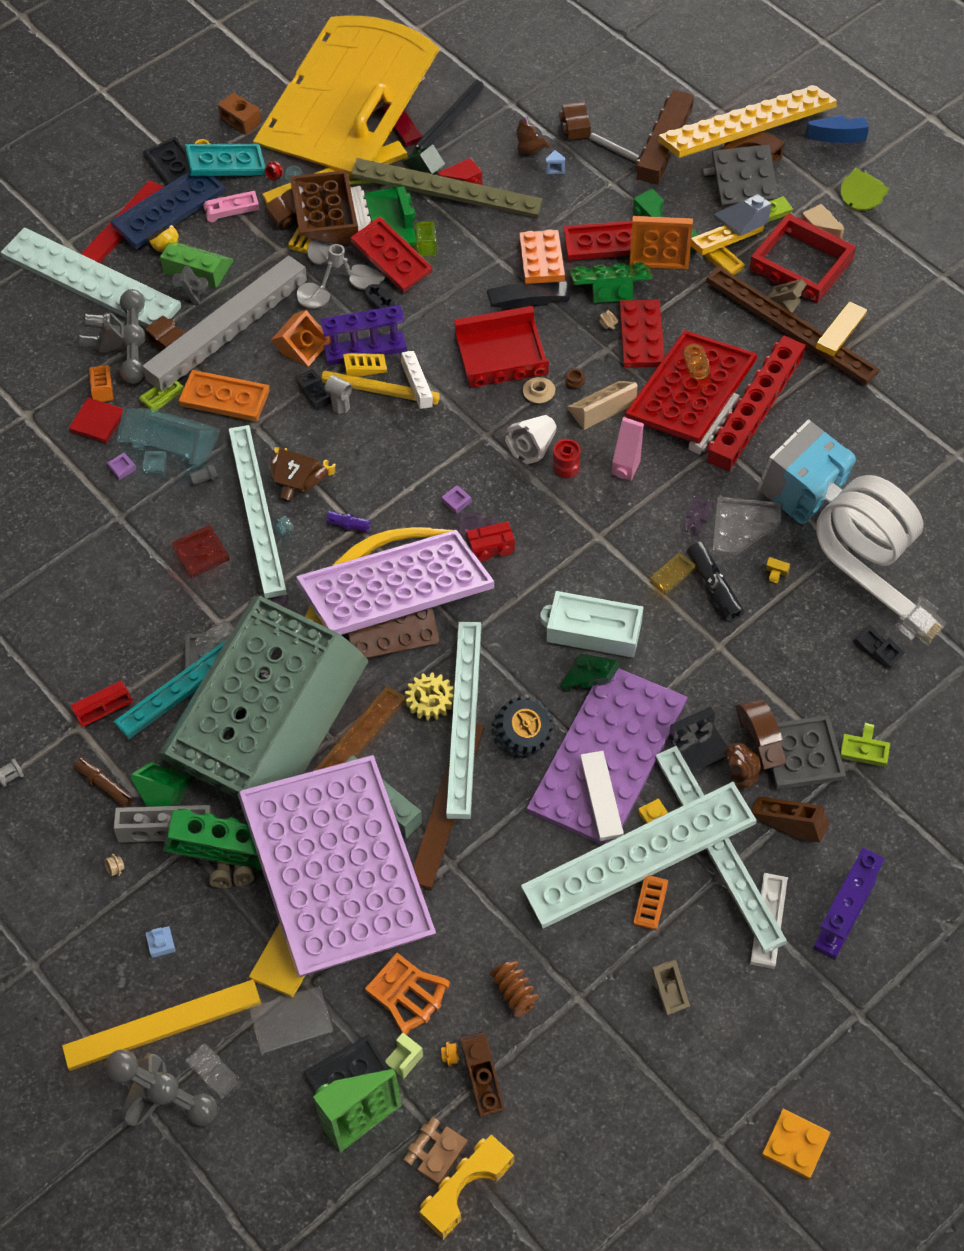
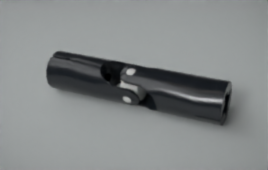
(711, 574)

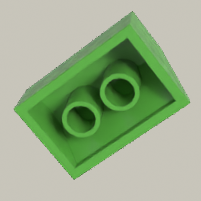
(202, 262)

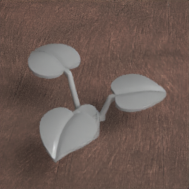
(322, 252)

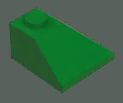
(160, 784)

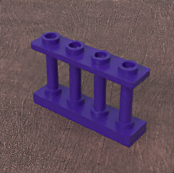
(354, 322)

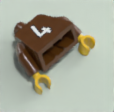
(297, 472)

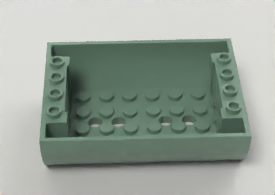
(284, 712)

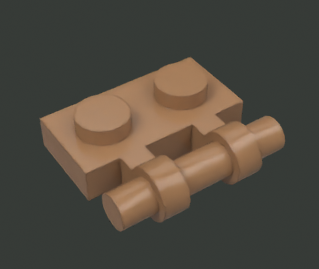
(443, 1154)

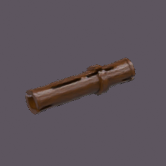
(97, 777)

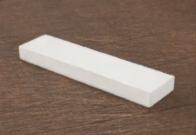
(601, 795)
(773, 893)

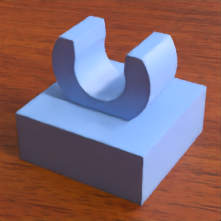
(160, 941)

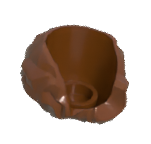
(744, 765)

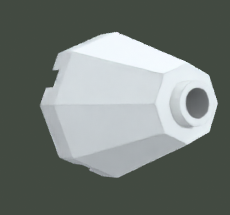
(531, 438)

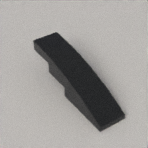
(523, 294)

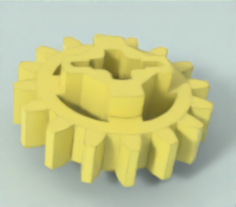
(431, 699)

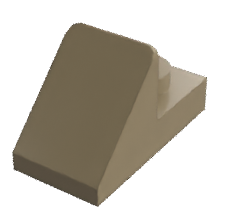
(788, 294)
(668, 982)

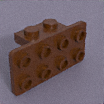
(396, 634)

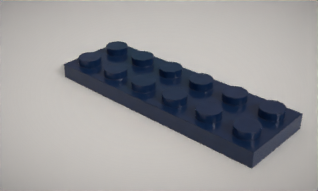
(166, 208)

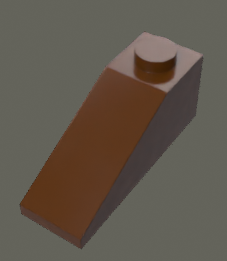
(794, 818)

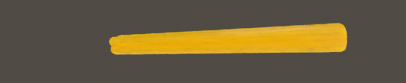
(378, 386)

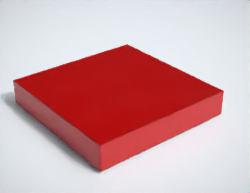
(96, 420)

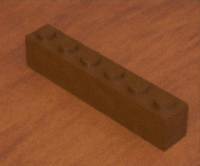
(655, 155)

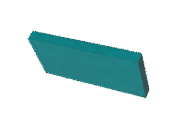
(224, 159)

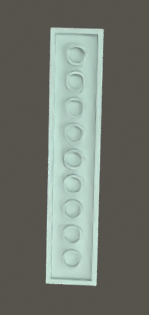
(85, 276)
(638, 854)

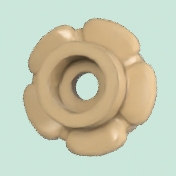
(608, 320)
(114, 865)

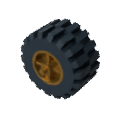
(522, 727)

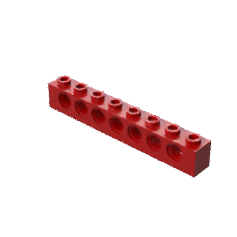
(755, 404)

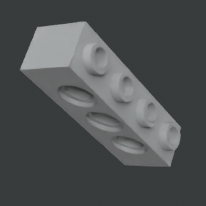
(148, 823)

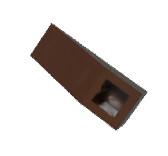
(482, 1073)

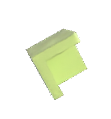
(404, 1056)

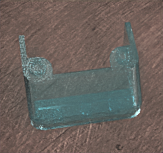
(167, 432)

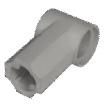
(340, 392)

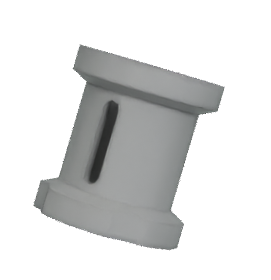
(10, 772)

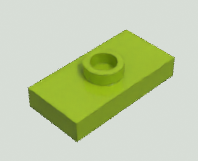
(779, 208)

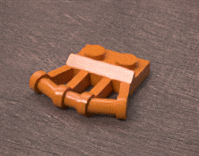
(394, 982)

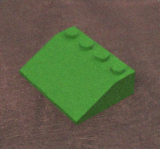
(356, 1105)

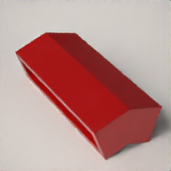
(101, 703)

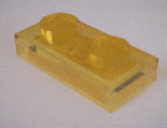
(672, 573)

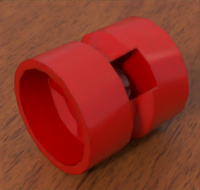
(566, 458)

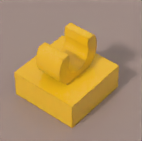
(777, 568)

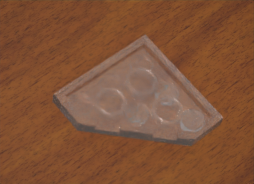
(742, 523)

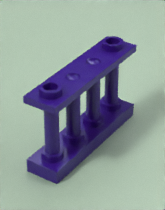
(848, 903)

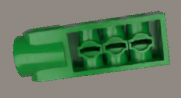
(210, 839)

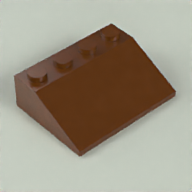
(325, 206)

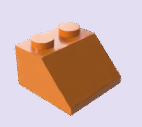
(301, 339)

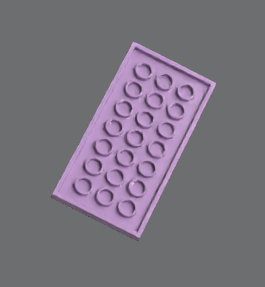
(394, 582)

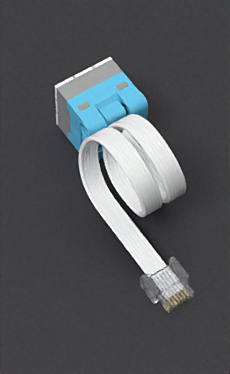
(812, 470)

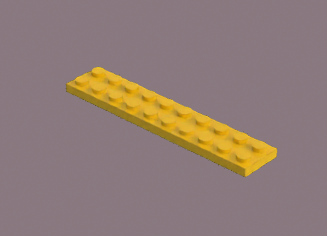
(747, 121)

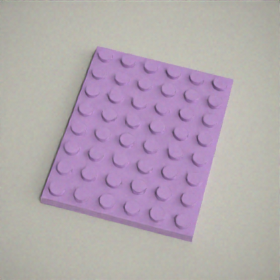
(336, 865)

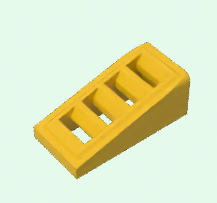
(352, 364)

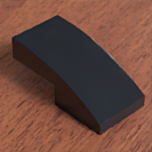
(313, 389)
(881, 650)

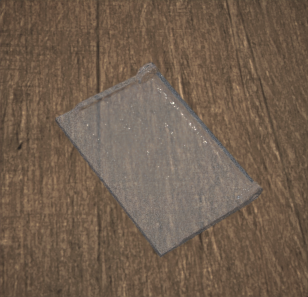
(290, 1020)

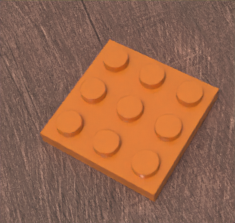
(661, 242)

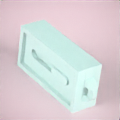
(593, 623)

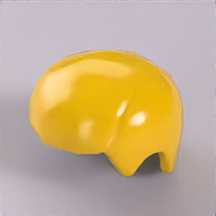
(163, 239)

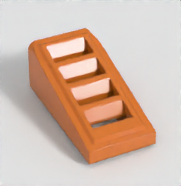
(101, 385)
(653, 887)

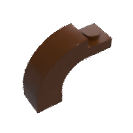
(758, 139)
(764, 730)

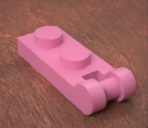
(230, 205)

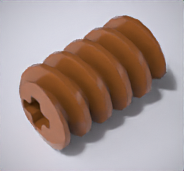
(514, 988)

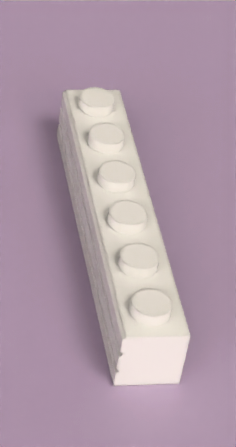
(359, 205)
(416, 379)
(721, 419)

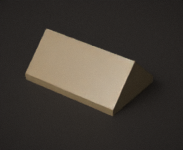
(603, 403)

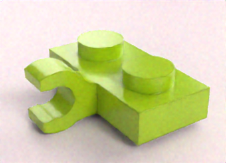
(864, 748)

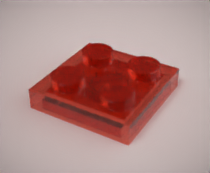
(200, 551)

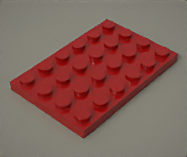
(689, 405)

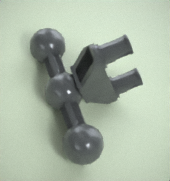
(114, 334)
(153, 1088)

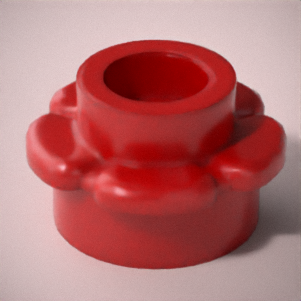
(273, 170)

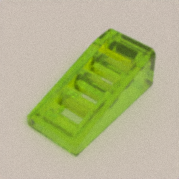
(426, 239)

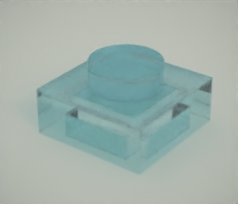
(154, 462)

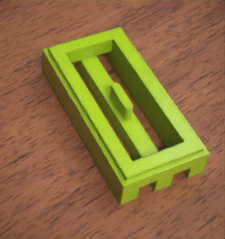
(162, 397)

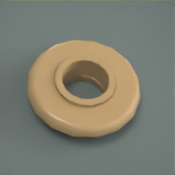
(539, 396)

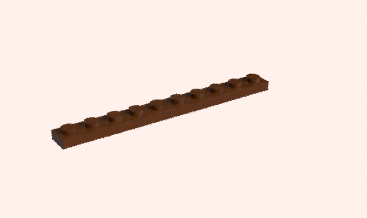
(790, 324)

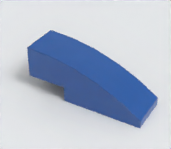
(838, 130)

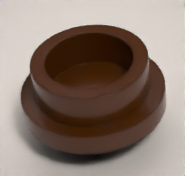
(575, 378)

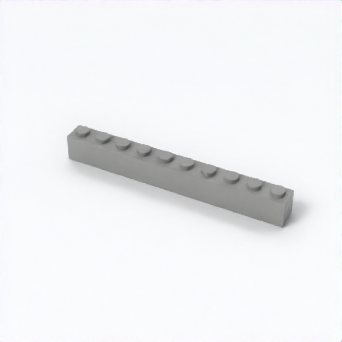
(224, 323)

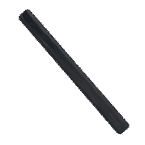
(450, 115)

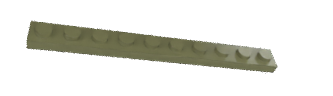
(447, 188)

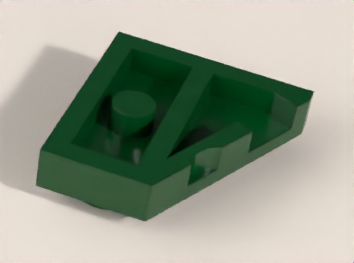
(589, 671)

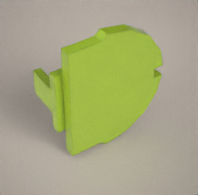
(862, 191)

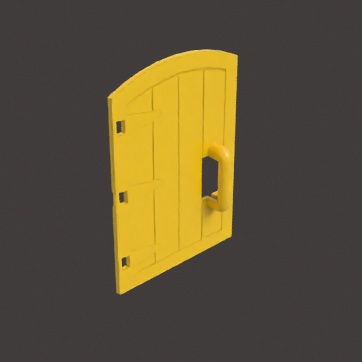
(340, 88)

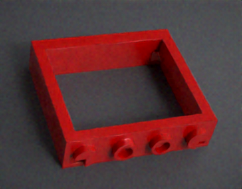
(813, 236)

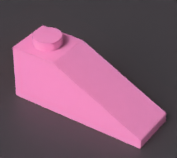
(628, 449)

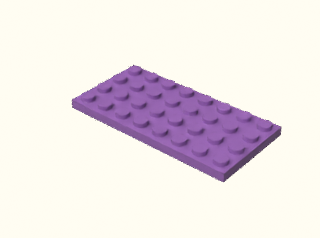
(631, 726)

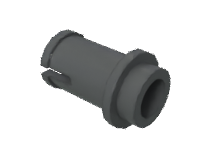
(203, 474)

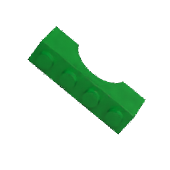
(651, 205)

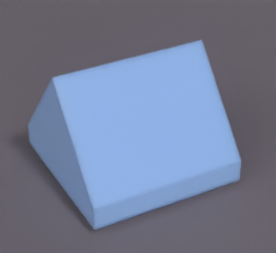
(555, 163)

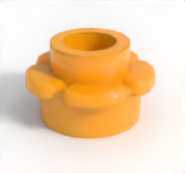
(450, 1054)

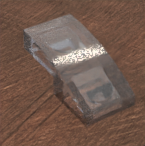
(213, 1070)

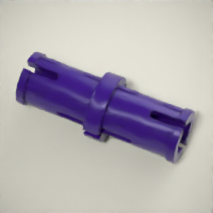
(348, 521)

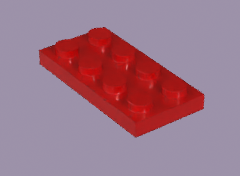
(598, 240)
(391, 254)
(641, 333)

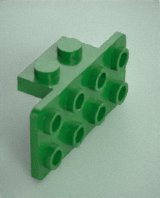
(394, 209)
(611, 282)

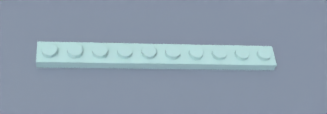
(257, 512)
(464, 721)
(725, 858)

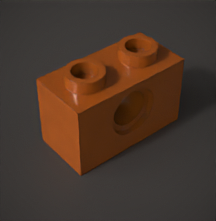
(239, 113)

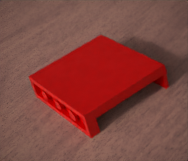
(500, 347)

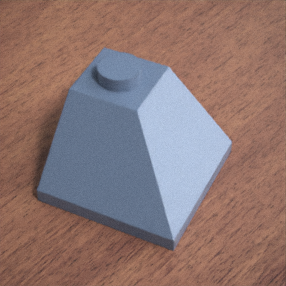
(745, 215)

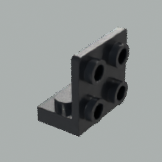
(698, 740)

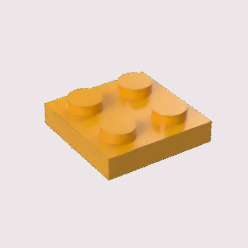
(796, 1144)

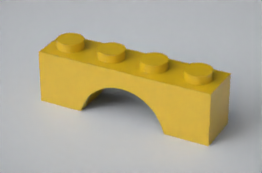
(487, 1162)

